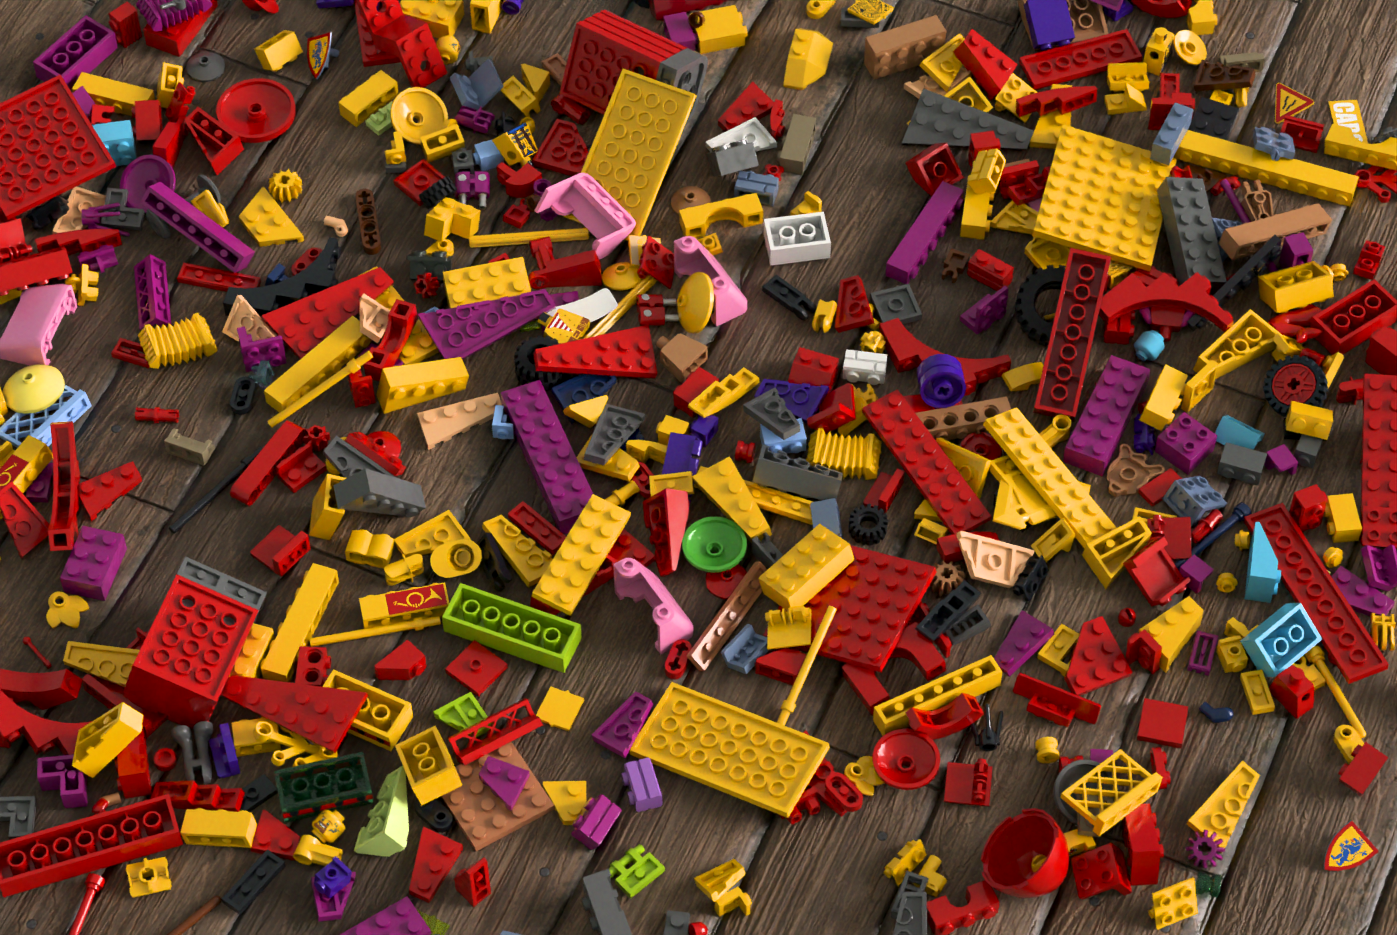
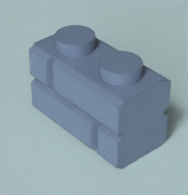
(764, 185)

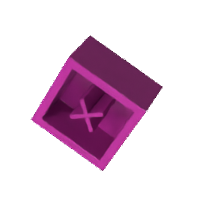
(1185, 443)

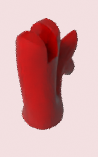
(1294, 321)

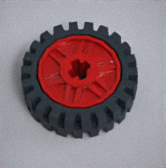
(1290, 372)

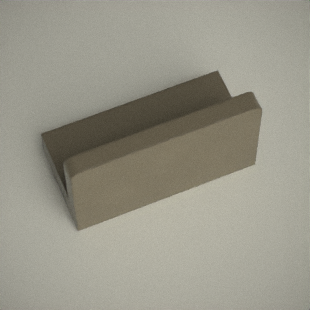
(1250, 60)

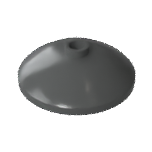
(1070, 775)

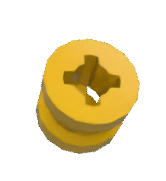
(1047, 750)

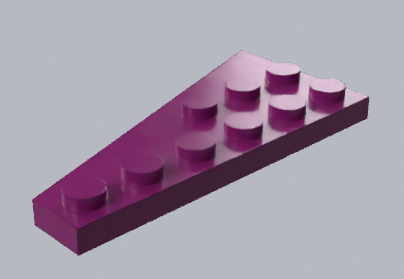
(477, 325)

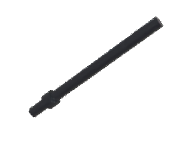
(245, 462)

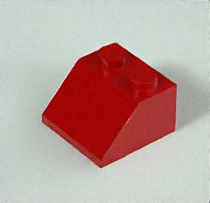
(933, 167)
(814, 368)

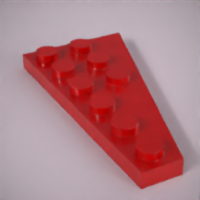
(318, 315)

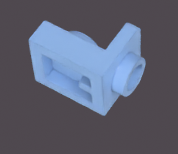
(500, 427)

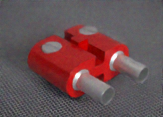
(651, 310)

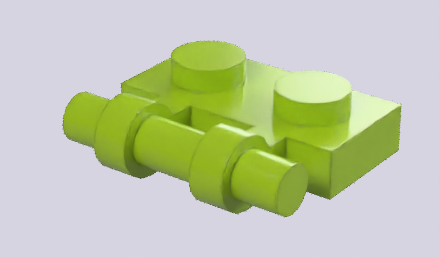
(638, 875)

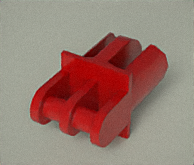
(1350, 391)

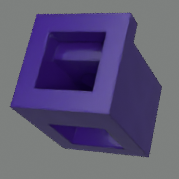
(704, 428)
(339, 878)

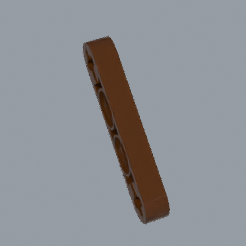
(368, 221)

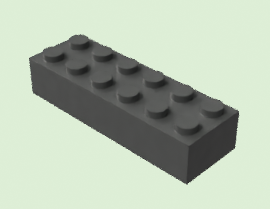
(1190, 230)

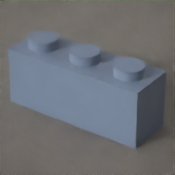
(1171, 134)

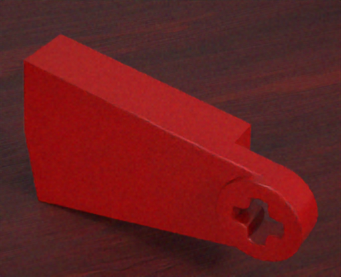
(171, 140)
(569, 271)

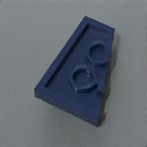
(582, 389)

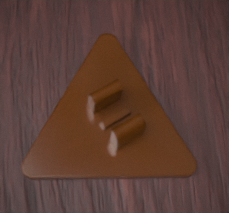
(1209, 176)

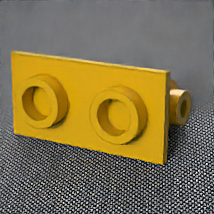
(910, 856)

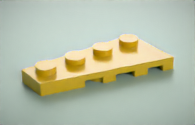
(1049, 126)
(519, 551)
(1225, 805)

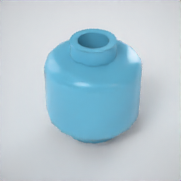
(1149, 345)

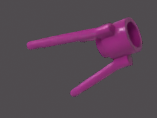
(92, 216)

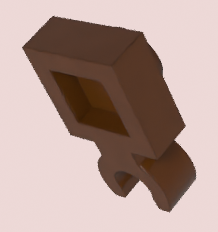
(955, 263)

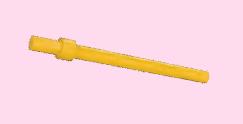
(352, 367)
(417, 624)
(789, 705)

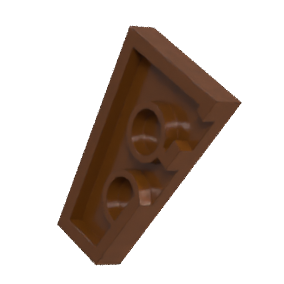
(1221, 77)

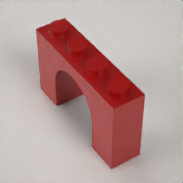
(910, 646)

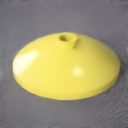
(33, 388)

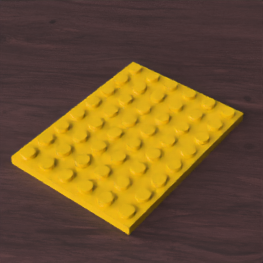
(1103, 198)

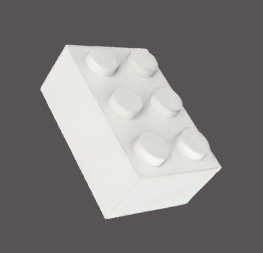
(797, 238)

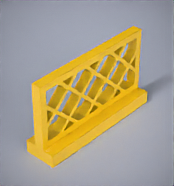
(1128, 801)

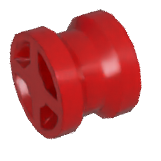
(745, 451)

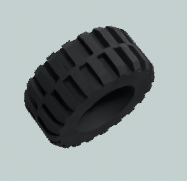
(1026, 298)

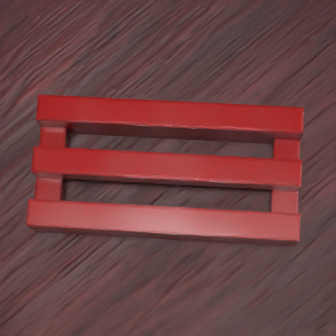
(130, 355)

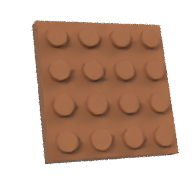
(484, 815)

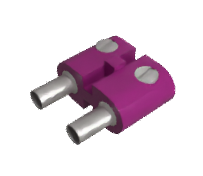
(473, 185)

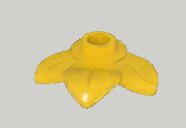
(66, 612)
(866, 776)

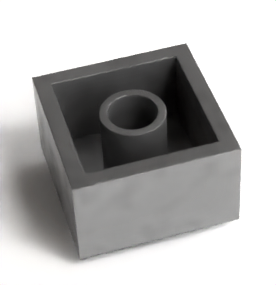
(731, 159)

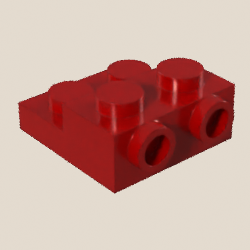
(1161, 107)

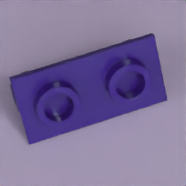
(1145, 440)

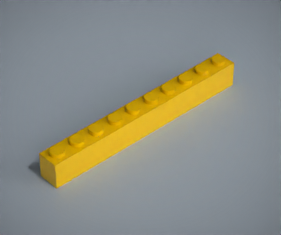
(1258, 165)

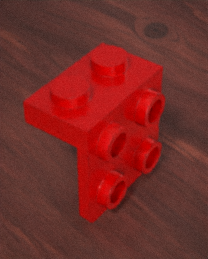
(835, 409)

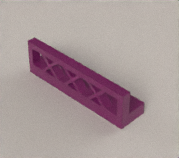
(155, 291)

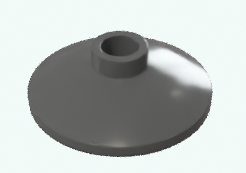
(205, 66)

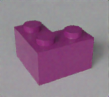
(59, 773)

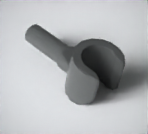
(179, 4)

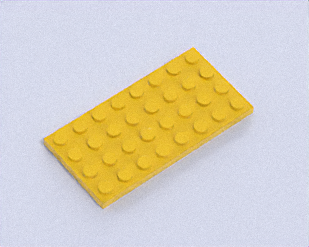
(637, 142)
(729, 749)

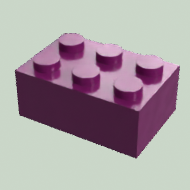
(93, 563)

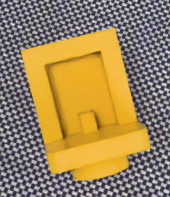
(732, 900)

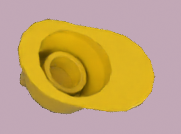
(456, 558)

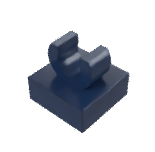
(276, 276)

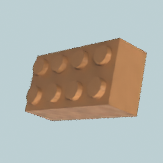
(903, 46)

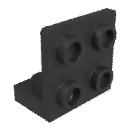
(423, 263)

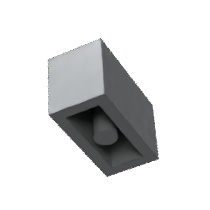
(1242, 463)

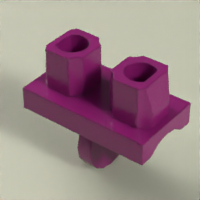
(99, 259)

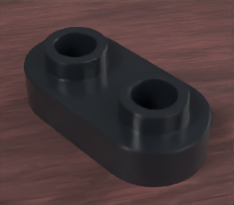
(243, 397)
(430, 814)

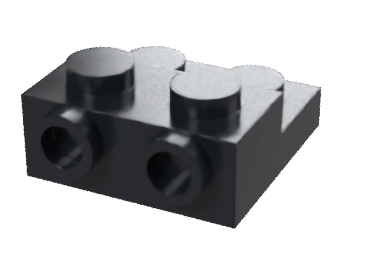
(1214, 119)

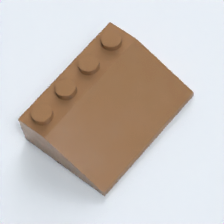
(1086, 19)

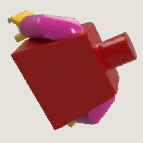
(1166, 319)

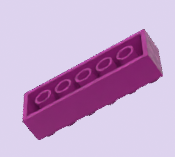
(1106, 415)

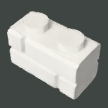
(864, 367)

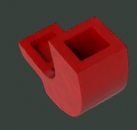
(1164, 8)
(946, 720)

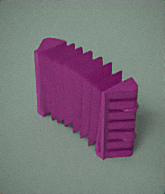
(157, 18)

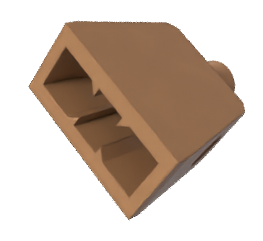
(681, 355)

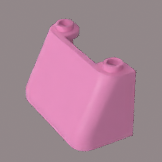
(693, 257)
(35, 323)
(638, 582)

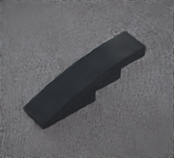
(948, 611)

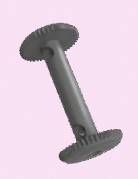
(161, 227)

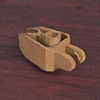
(1256, 203)

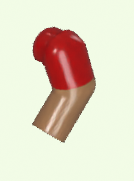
(105, 802)

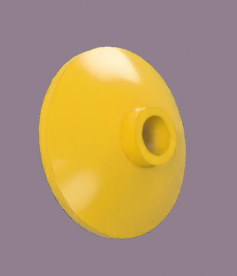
(1189, 47)
(620, 276)

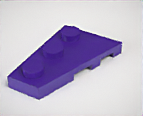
(799, 398)

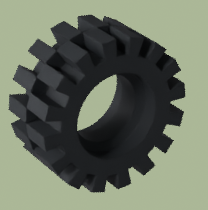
(437, 192)
(868, 514)

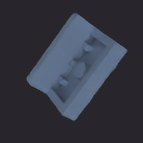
(744, 650)

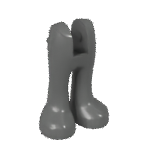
(183, 736)

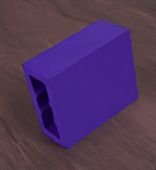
(1049, 23)

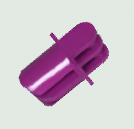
(474, 119)

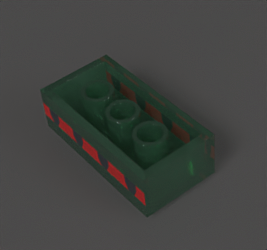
(323, 785)

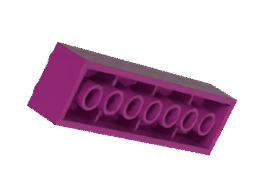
(547, 453)

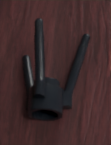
(988, 739)

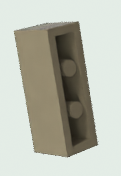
(797, 143)

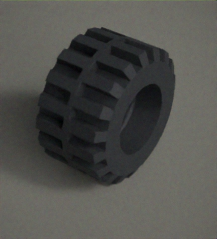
(525, 367)

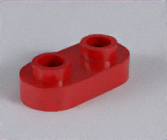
(305, 260)
(643, 480)
(1158, 761)
(846, 791)

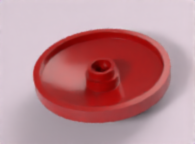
(256, 109)

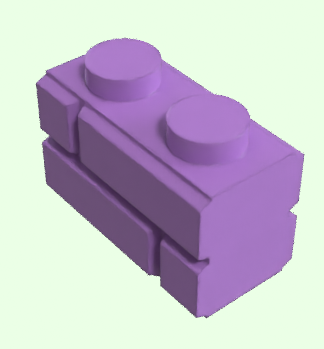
(642, 785)

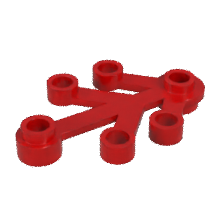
(1369, 180)

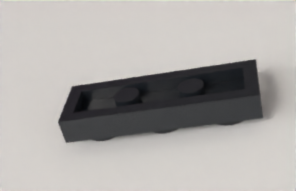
(253, 882)

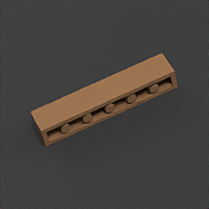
(1252, 236)

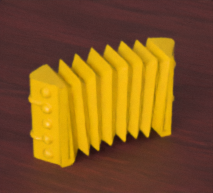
(177, 341)
(845, 455)

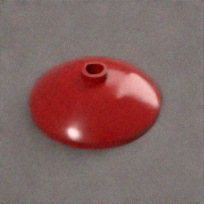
(910, 749)

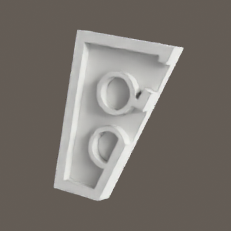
(750, 131)

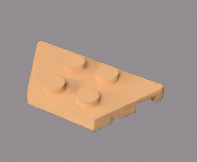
(992, 559)

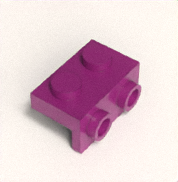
(1381, 566)

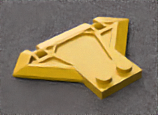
(1018, 496)

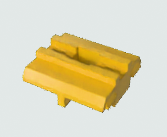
(138, 871)

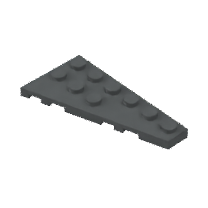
(952, 122)

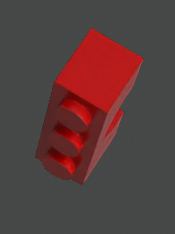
(945, 917)

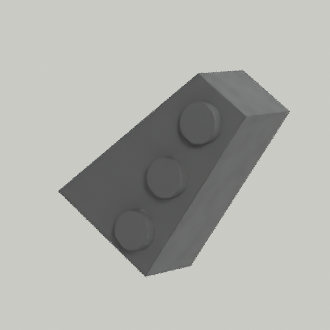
(603, 905)

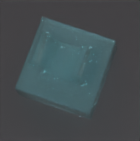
(263, 375)

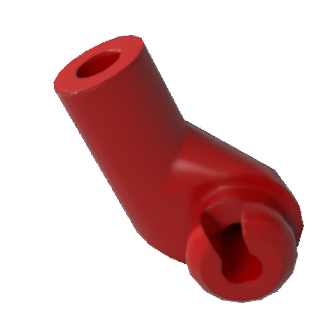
(1217, 188)

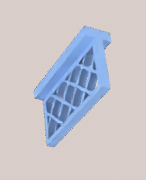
(67, 411)

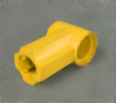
(1053, 435)
(312, 851)

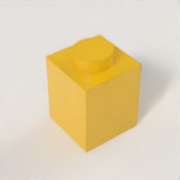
(669, 425)

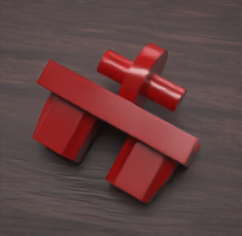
(807, 801)

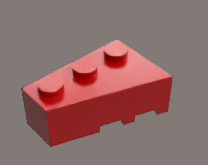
(985, 61)

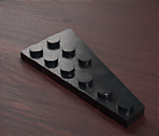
(1242, 278)

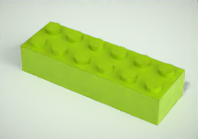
(512, 627)

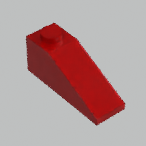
(474, 882)

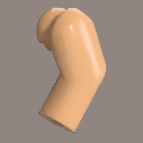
(339, 225)

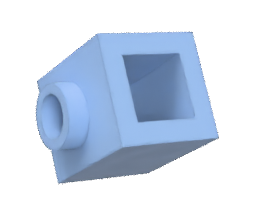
(487, 155)

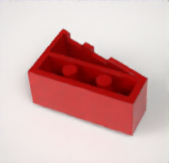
(214, 139)
(133, 768)
(1143, 845)

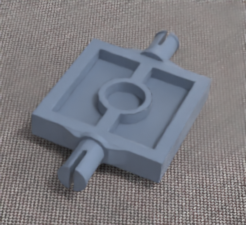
(1273, 143)

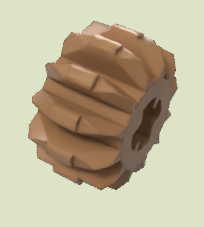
(946, 578)

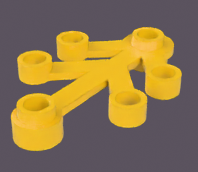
(264, 731)

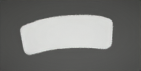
(591, 307)

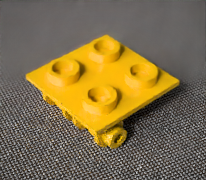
(1012, 90)
(788, 628)
(1174, 903)

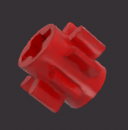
(426, 285)
(317, 437)

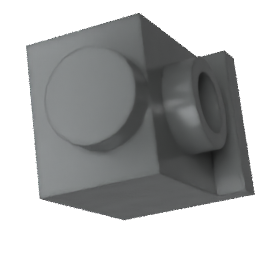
(463, 159)

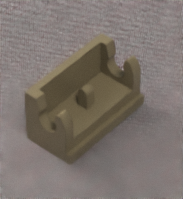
(188, 448)

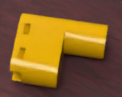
(936, 881)

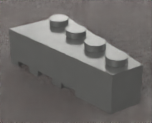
(796, 475)
(379, 494)

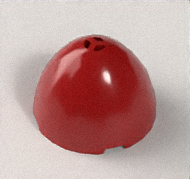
(1011, 851)

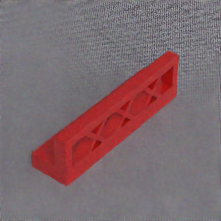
(498, 739)

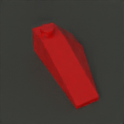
(667, 519)

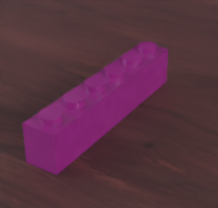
(197, 227)
(924, 233)

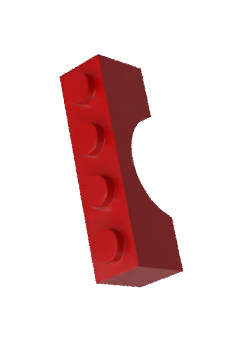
(399, 327)

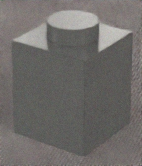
(1308, 450)

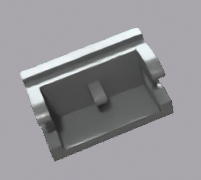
(765, 551)

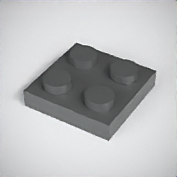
(896, 303)

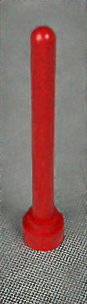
(93, 885)

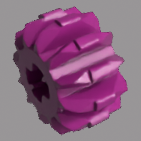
(1199, 854)

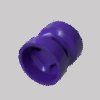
(511, 6)

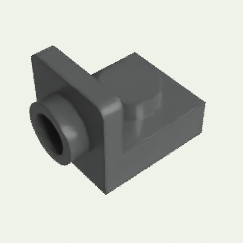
(474, 63)

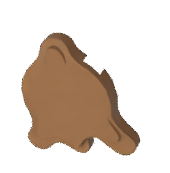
(1130, 472)

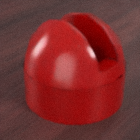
(1123, 618)
(697, 928)

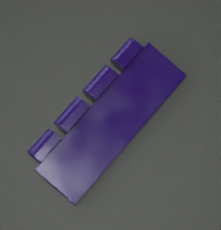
(680, 453)

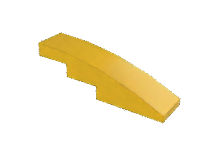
(725, 393)

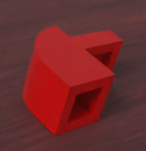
(519, 183)

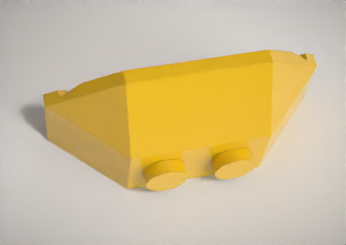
(807, 58)

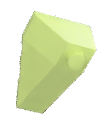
(388, 819)

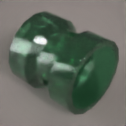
(1207, 884)

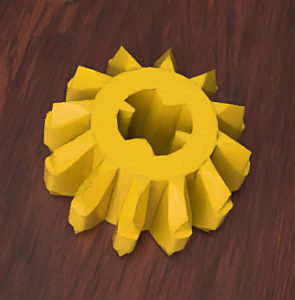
(285, 185)

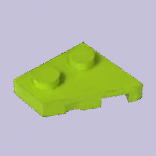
(462, 714)

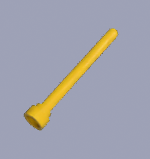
(1316, 657)

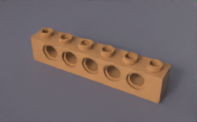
(954, 421)

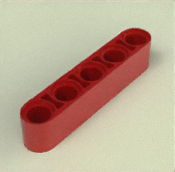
(263, 467)

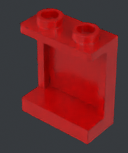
(1156, 573)

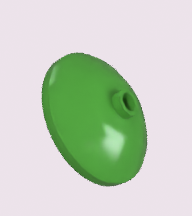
(710, 536)

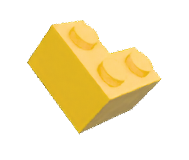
(453, 218)

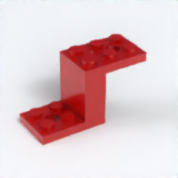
(404, 38)

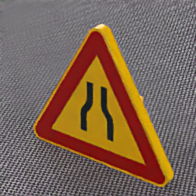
(1289, 102)

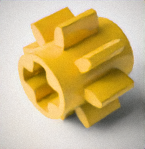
(873, 342)

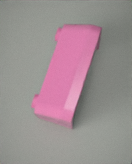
(593, 208)

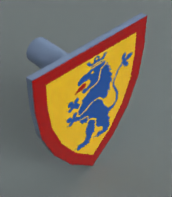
(318, 53)
(1348, 849)

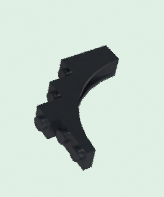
(313, 279)

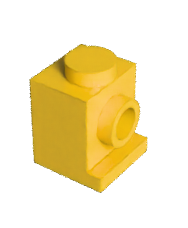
(1232, 654)

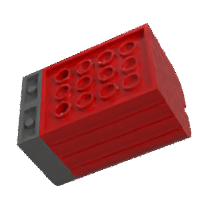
(611, 43)
(193, 644)

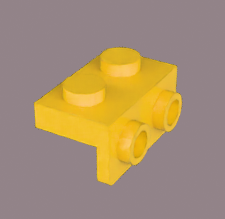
(1131, 73)

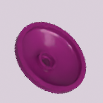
(143, 173)

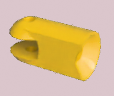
(824, 315)

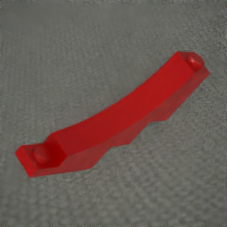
(41, 689)

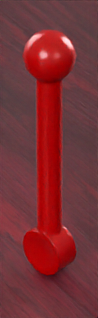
(27, 641)

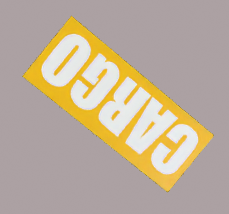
(1348, 114)

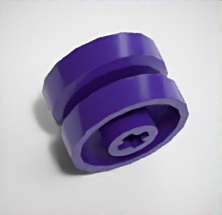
(941, 381)

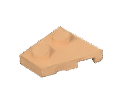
(372, 318)

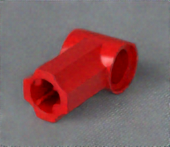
(573, 109)
(542, 251)

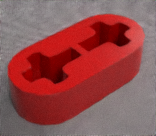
(673, 658)

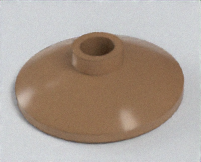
(689, 197)

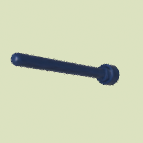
(1238, 515)

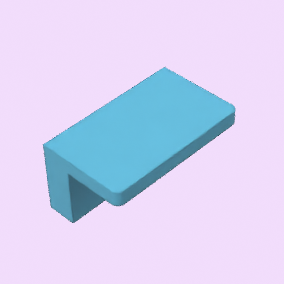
(1237, 433)

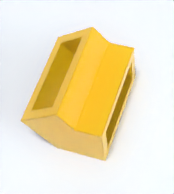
(930, 531)

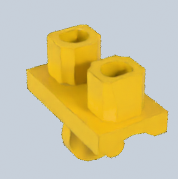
(81, 284)

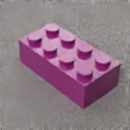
(76, 52)

